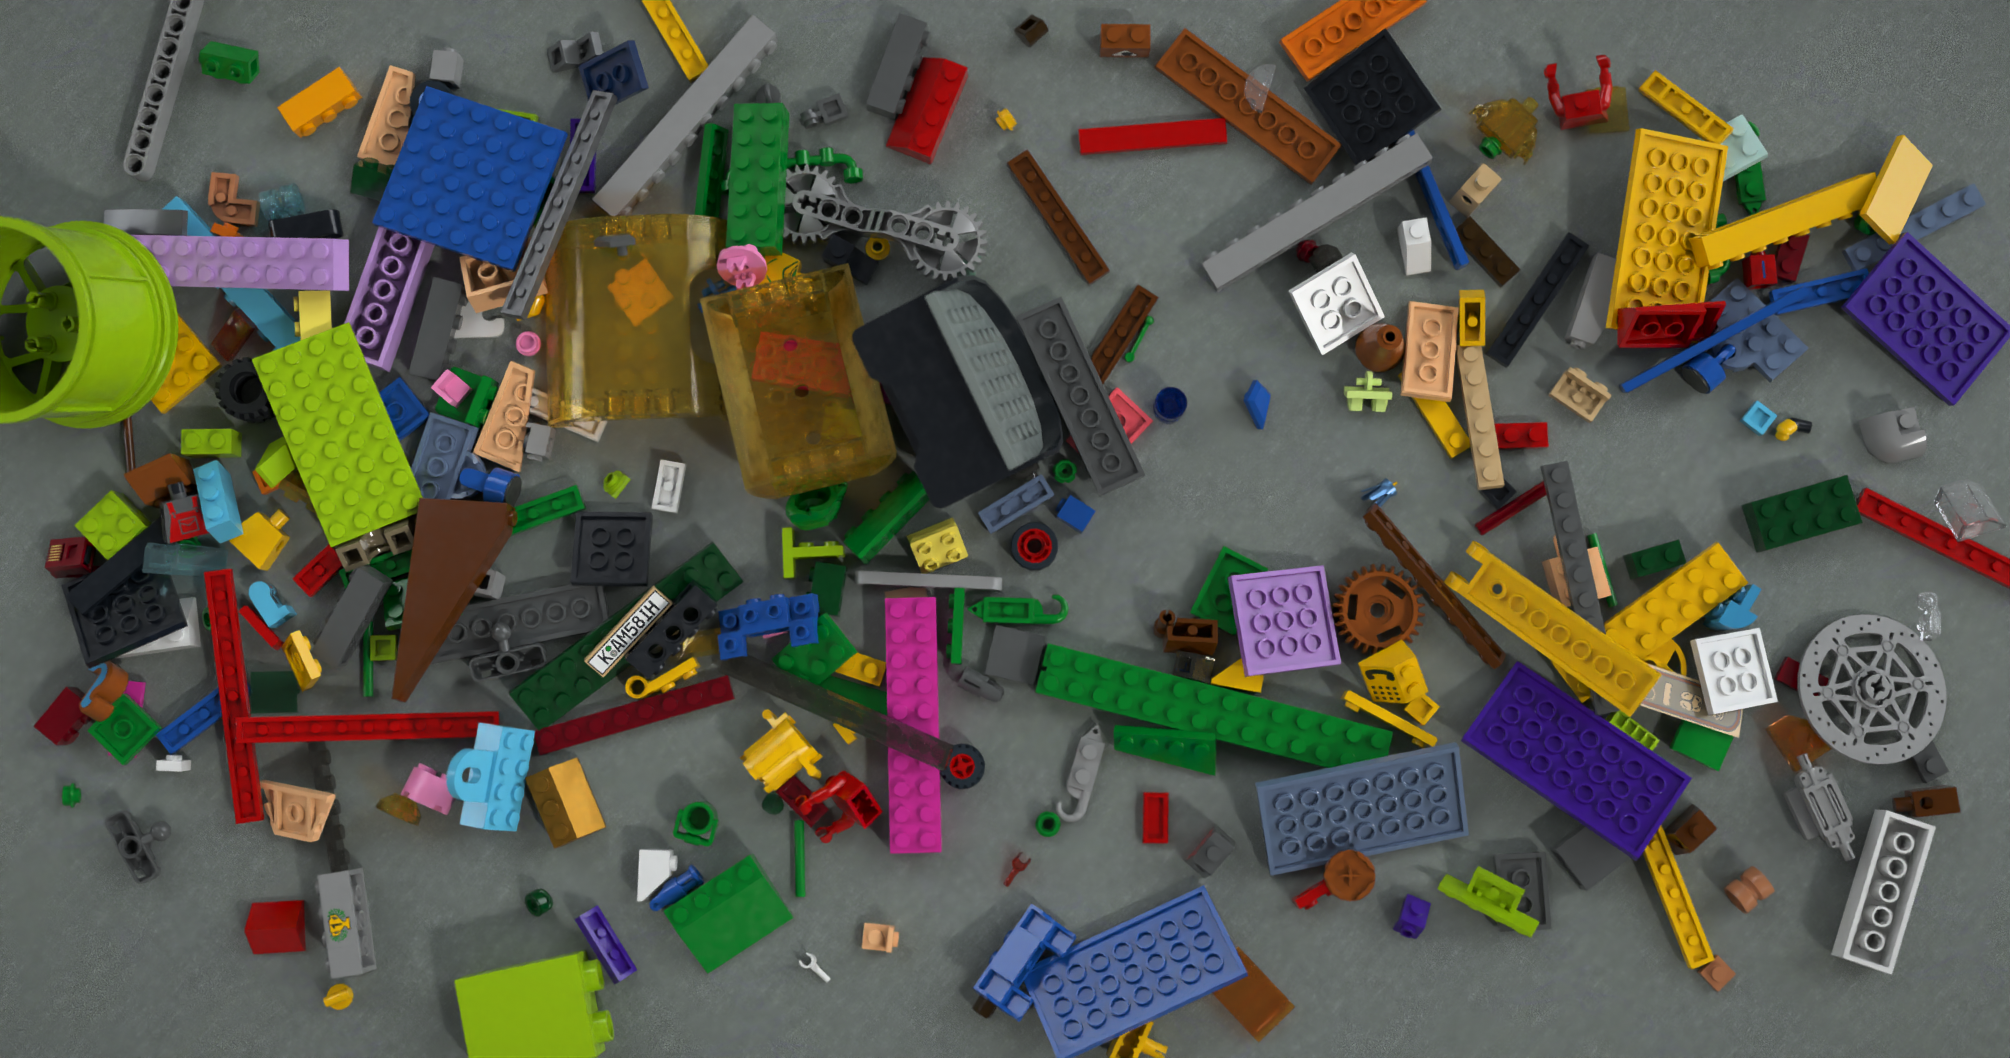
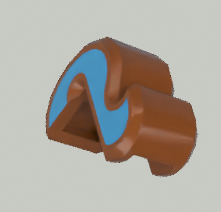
(106, 689)

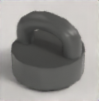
(768, 94)

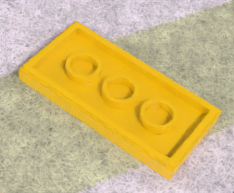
(1896, 189)

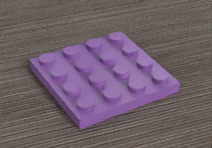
(1284, 620)

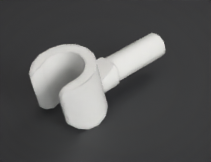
(815, 967)

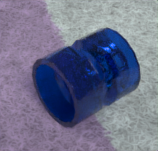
(1169, 405)

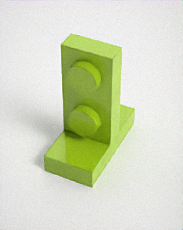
(805, 551)

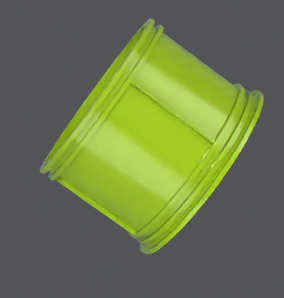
(109, 321)

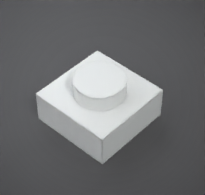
(173, 763)

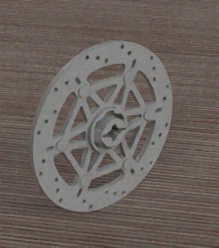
(1871, 689)

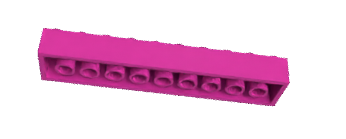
(915, 702)

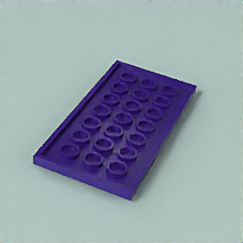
(1576, 760)

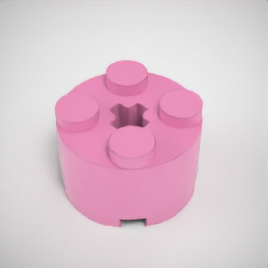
(428, 789)

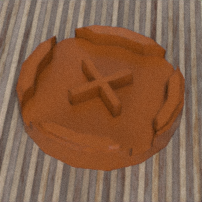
(1349, 875)

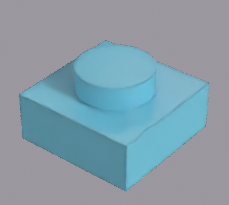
(1758, 418)

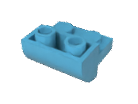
(1734, 611)

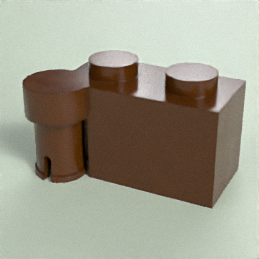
(1187, 634)

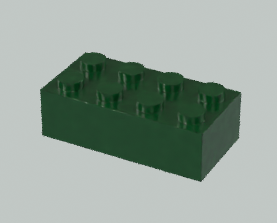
(1801, 513)

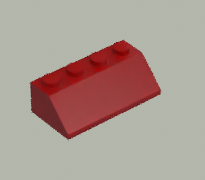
(928, 108)

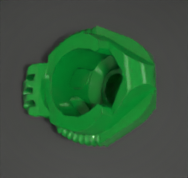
(815, 507)

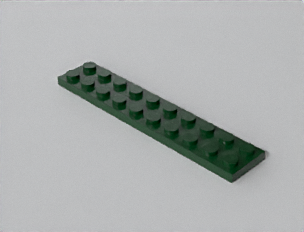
(570, 680)

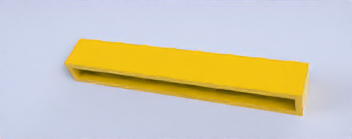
(1782, 221)

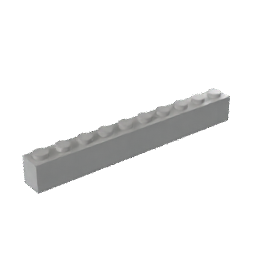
(686, 119)
(1316, 212)

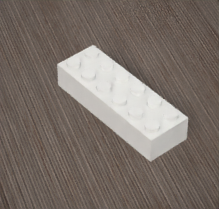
(1883, 891)

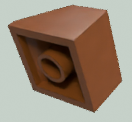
(152, 479)

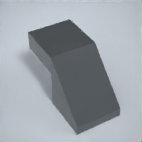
(571, 54)

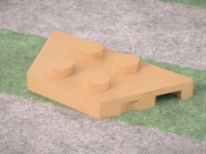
(296, 810)

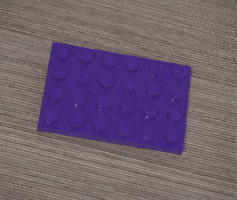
(1928, 319)

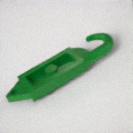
(1750, 184)
(1018, 610)

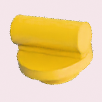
(339, 997)

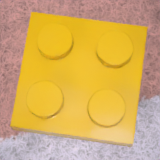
(301, 661)

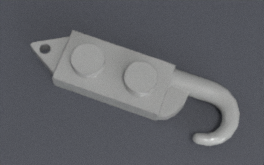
(1083, 773)

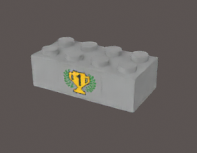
(346, 923)

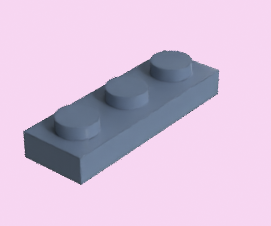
(1016, 504)

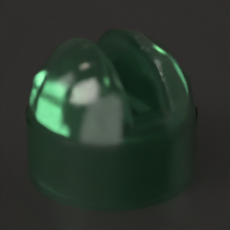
(773, 804)

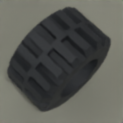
(230, 393)

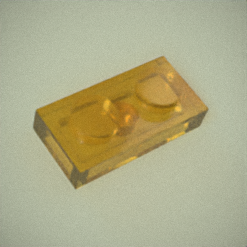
(700, 645)

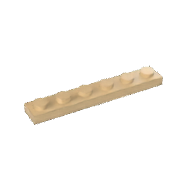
(1479, 417)

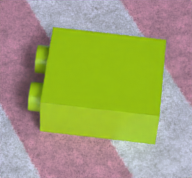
(535, 1009)

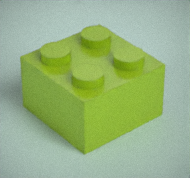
(112, 523)

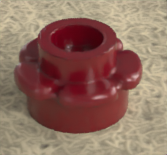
(1305, 250)

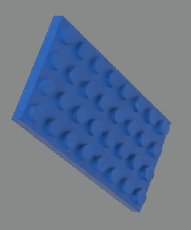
(1133, 974)

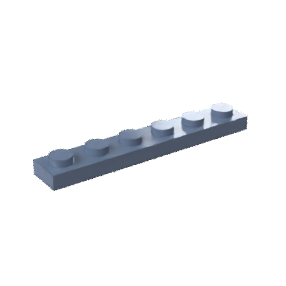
(1917, 225)

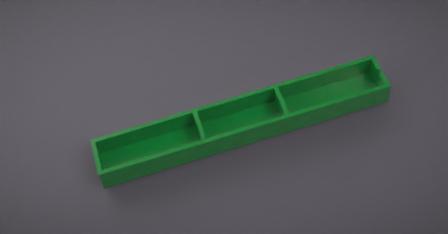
(1209, 709)

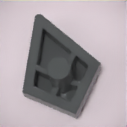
(620, 241)

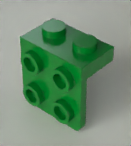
(476, 405)

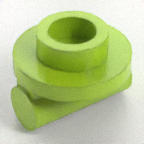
(615, 483)

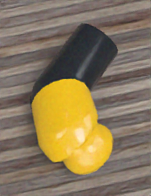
(1791, 425)

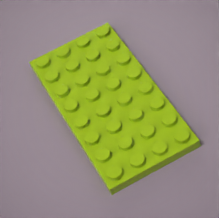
(339, 434)

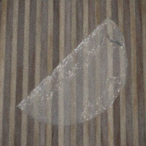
(1258, 85)

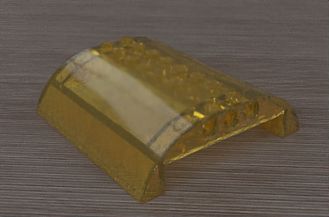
(624, 321)

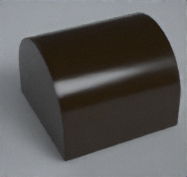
(1031, 30)
(984, 1007)

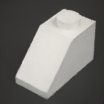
(1415, 246)
(654, 870)

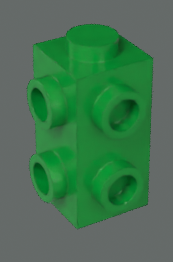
(229, 62)

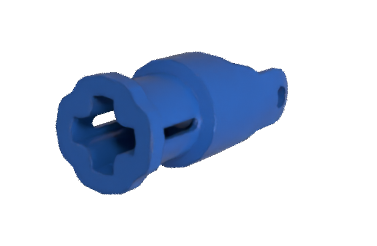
(676, 889)

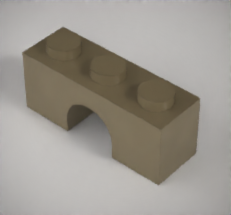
(361, 550)

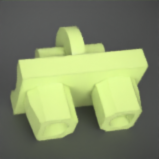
(1378, 394)

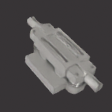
(1820, 807)

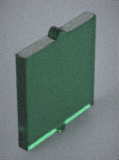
(273, 692)

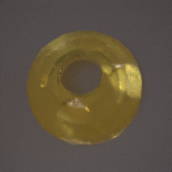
(400, 807)

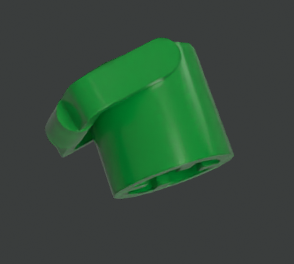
(697, 820)

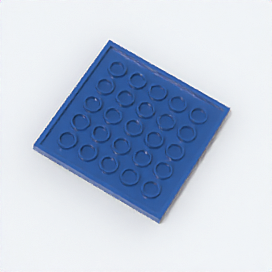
(470, 178)

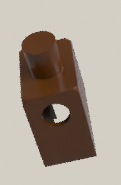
(1937, 801)
(1690, 830)

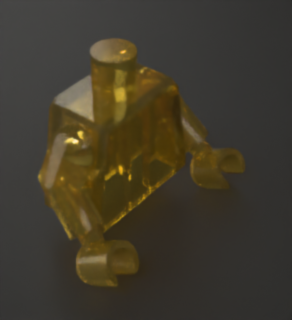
(1510, 124)

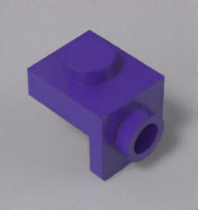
(1412, 917)

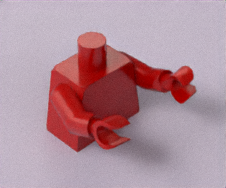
(1583, 107)
(850, 796)

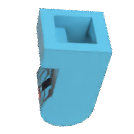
(269, 606)

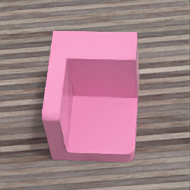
(451, 388)

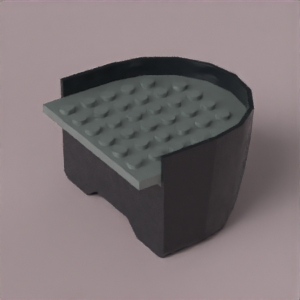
(962, 387)

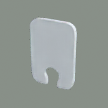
(476, 326)

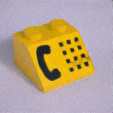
(1393, 675)

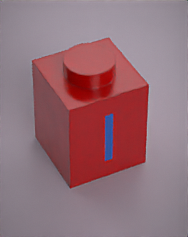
(1759, 271)

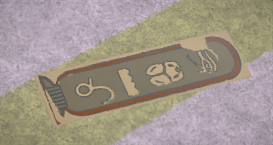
(1684, 699)

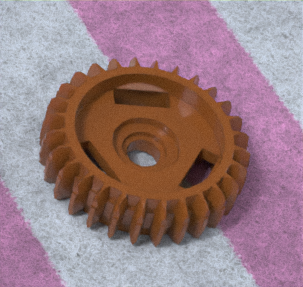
(1397, 611)

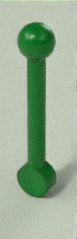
(1129, 357)

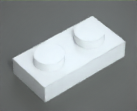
(669, 486)

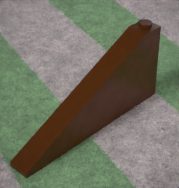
(449, 560)

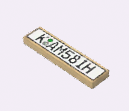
(628, 631)

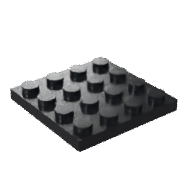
(1372, 98)
(128, 618)

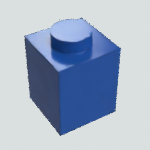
(1074, 513)

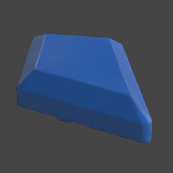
(1257, 403)

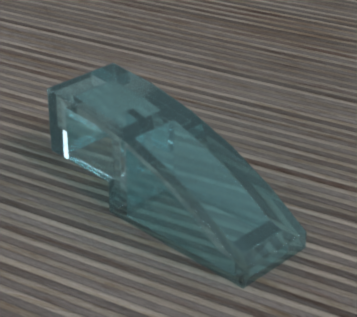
(183, 559)

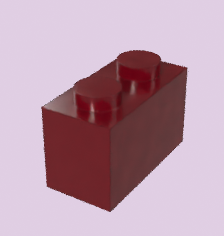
(63, 717)

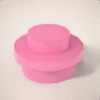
(528, 343)

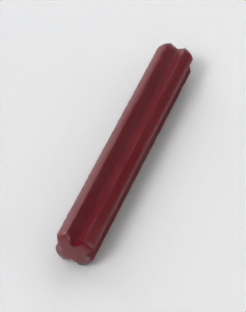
(1511, 509)

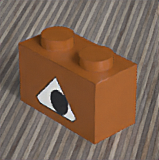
(1125, 40)

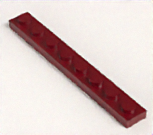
(634, 715)

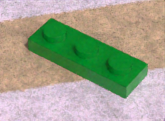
(955, 626)

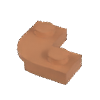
(225, 205)

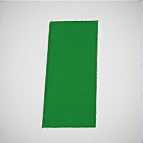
(862, 694)

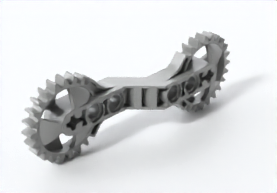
(879, 224)

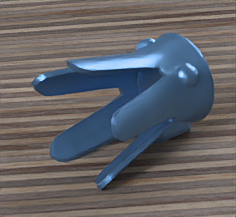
(1384, 489)

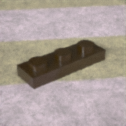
(1486, 252)

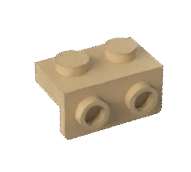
(1580, 394)

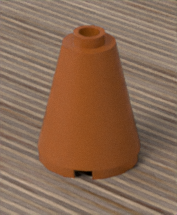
(1380, 347)

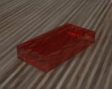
(233, 335)

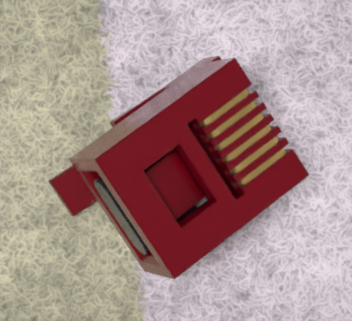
(70, 557)

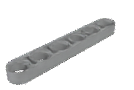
(928, 580)

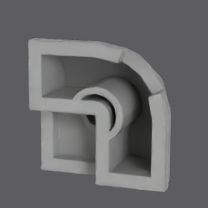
(1894, 436)

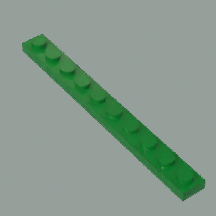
(528, 517)

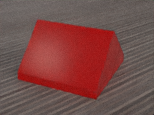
(276, 927)

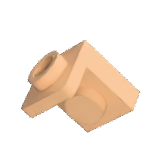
(879, 937)

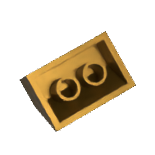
(565, 802)

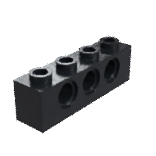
(691, 596)

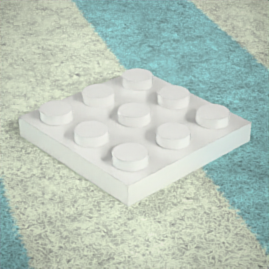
(1336, 303)
(1733, 671)

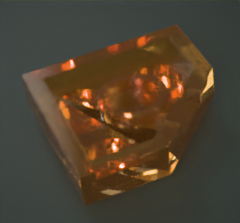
(1795, 737)

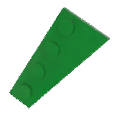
(1174, 747)

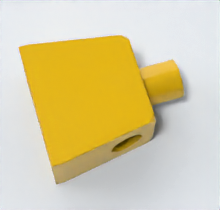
(262, 538)

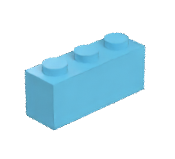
(218, 501)

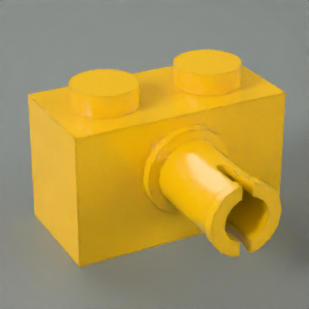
(1134, 1042)

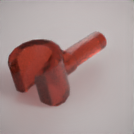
(1017, 866)

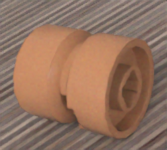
(1749, 889)

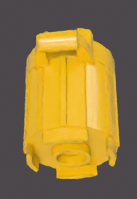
(780, 753)

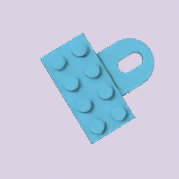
(495, 777)

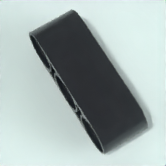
(319, 224)

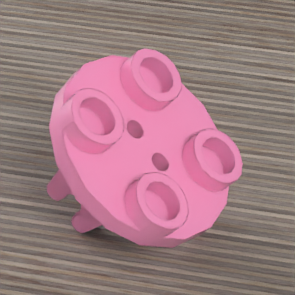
(733, 267)

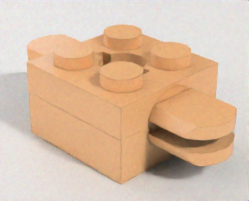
(1556, 579)

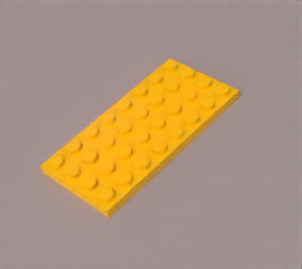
(1668, 200)

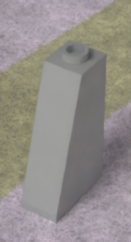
(1592, 304)

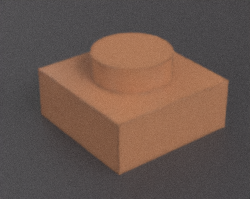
(1716, 973)

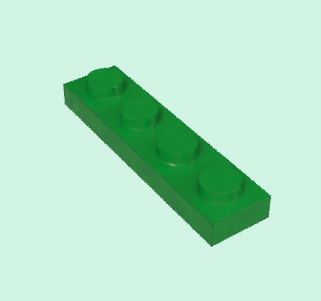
(711, 170)

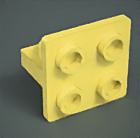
(937, 546)

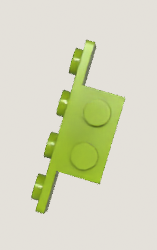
(1492, 897)

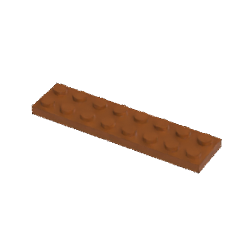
(1220, 88)

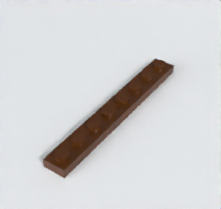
(1429, 580)

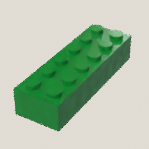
(758, 177)

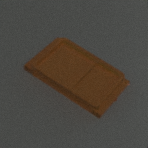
(1255, 1000)

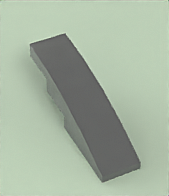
(148, 221)

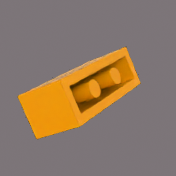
(320, 102)

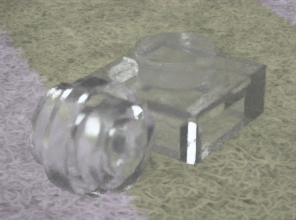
(1930, 622)

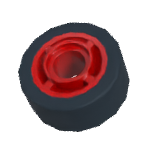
(1040, 533)

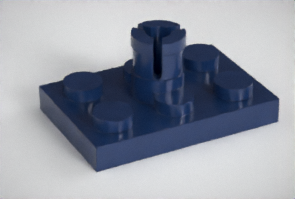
(615, 72)

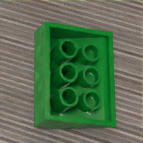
(887, 519)
(728, 913)

